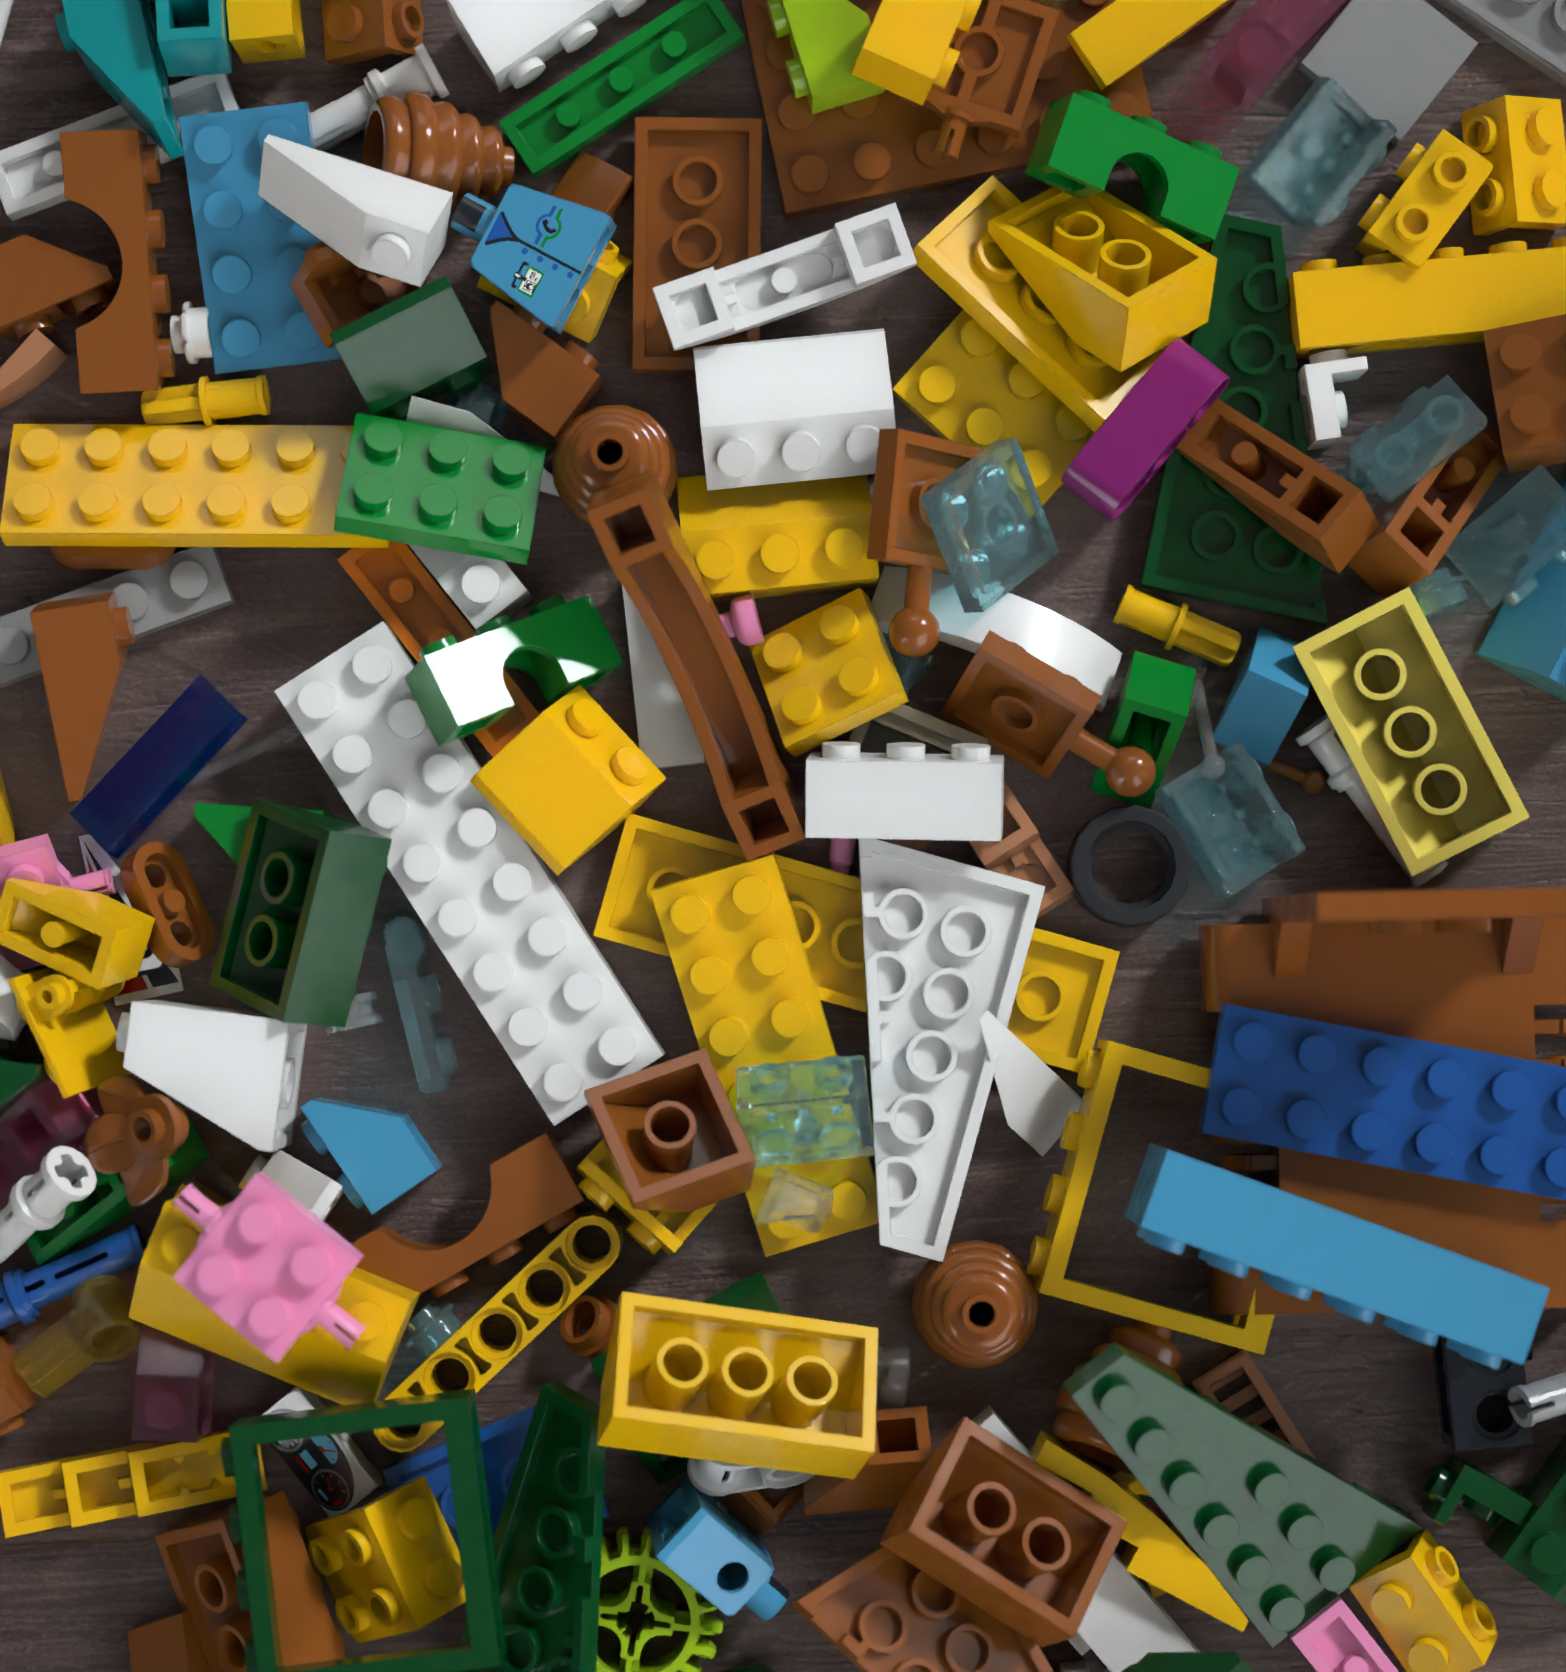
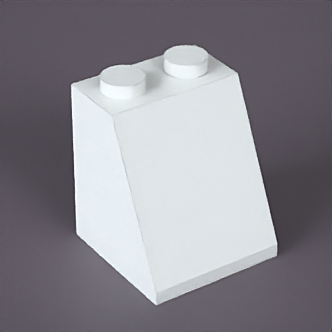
(220, 1063)

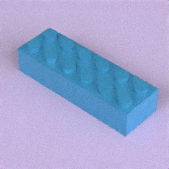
(1347, 1258)

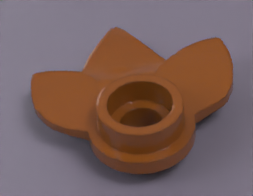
(135, 1137)

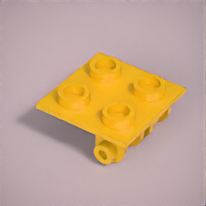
(70, 1028)

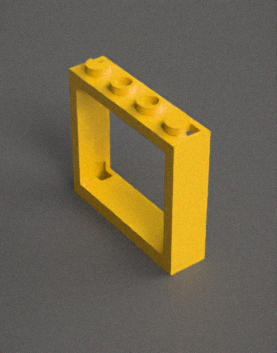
(1068, 1191)

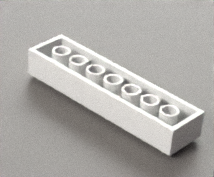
(470, 876)

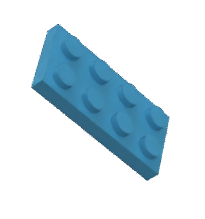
(245, 242)

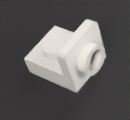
(1322, 406)

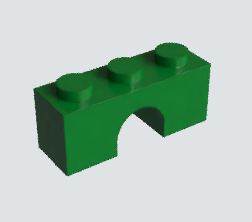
(1181, 182)
(463, 682)

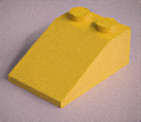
(1108, 272)

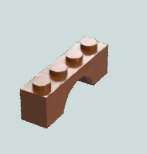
(114, 179)
(527, 1191)

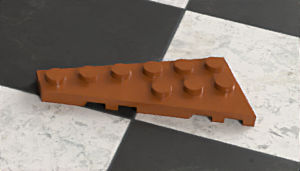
(903, 1620)

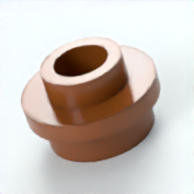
(588, 1325)

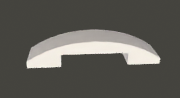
(785, 279)
(1035, 628)

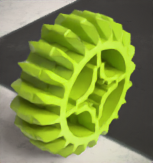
(665, 1617)

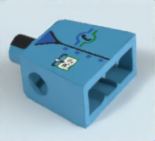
(535, 248)
(715, 1552)

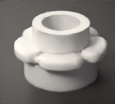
(191, 333)

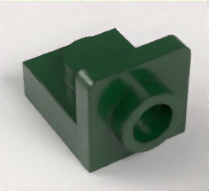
(1485, 1494)

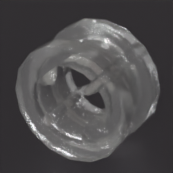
(360, 1013)

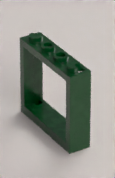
(472, 1519)

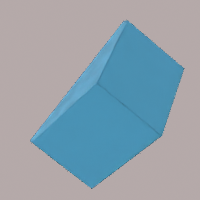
(1263, 697)

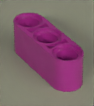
(1145, 429)

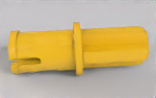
(207, 401)
(1177, 626)

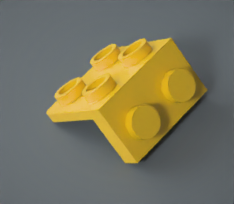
(389, 1563)

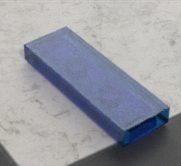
(158, 766)

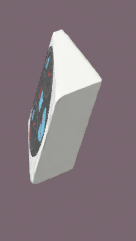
(328, 1464)

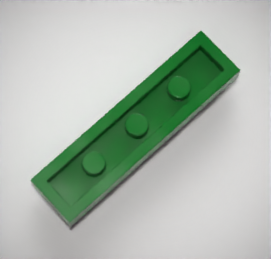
(620, 83)

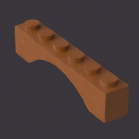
(669, 593)

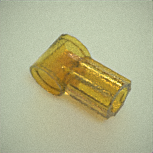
(89, 1333)

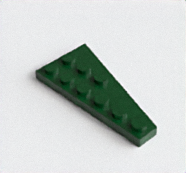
(1200, 535)
(552, 1540)

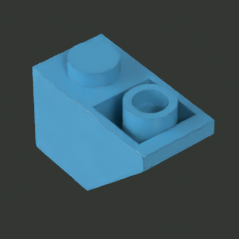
(373, 1146)

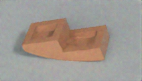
(29, 367)
(1023, 855)

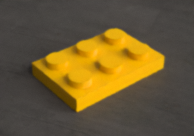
(981, 393)

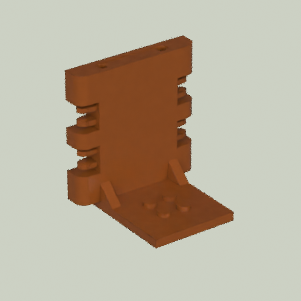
(1413, 967)

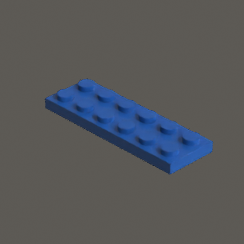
(1387, 1101)

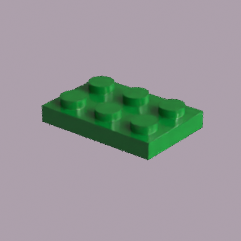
(440, 488)

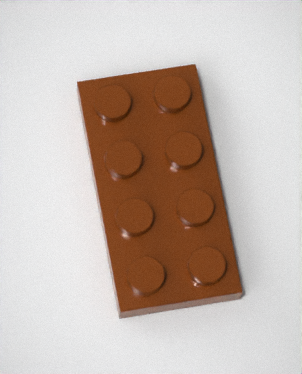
(691, 213)

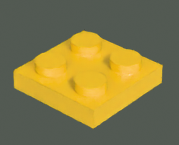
(828, 672)

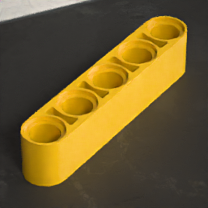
(517, 1303)

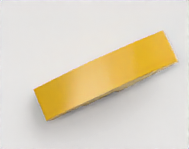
(115, 1484)
(1153, 1546)

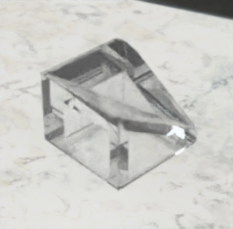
(794, 1201)

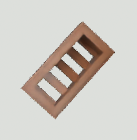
(1232, 1369)

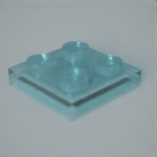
(990, 525)

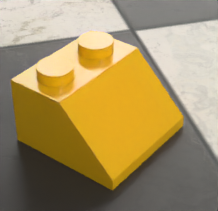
(568, 779)

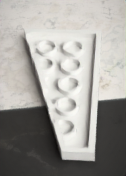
(936, 956)

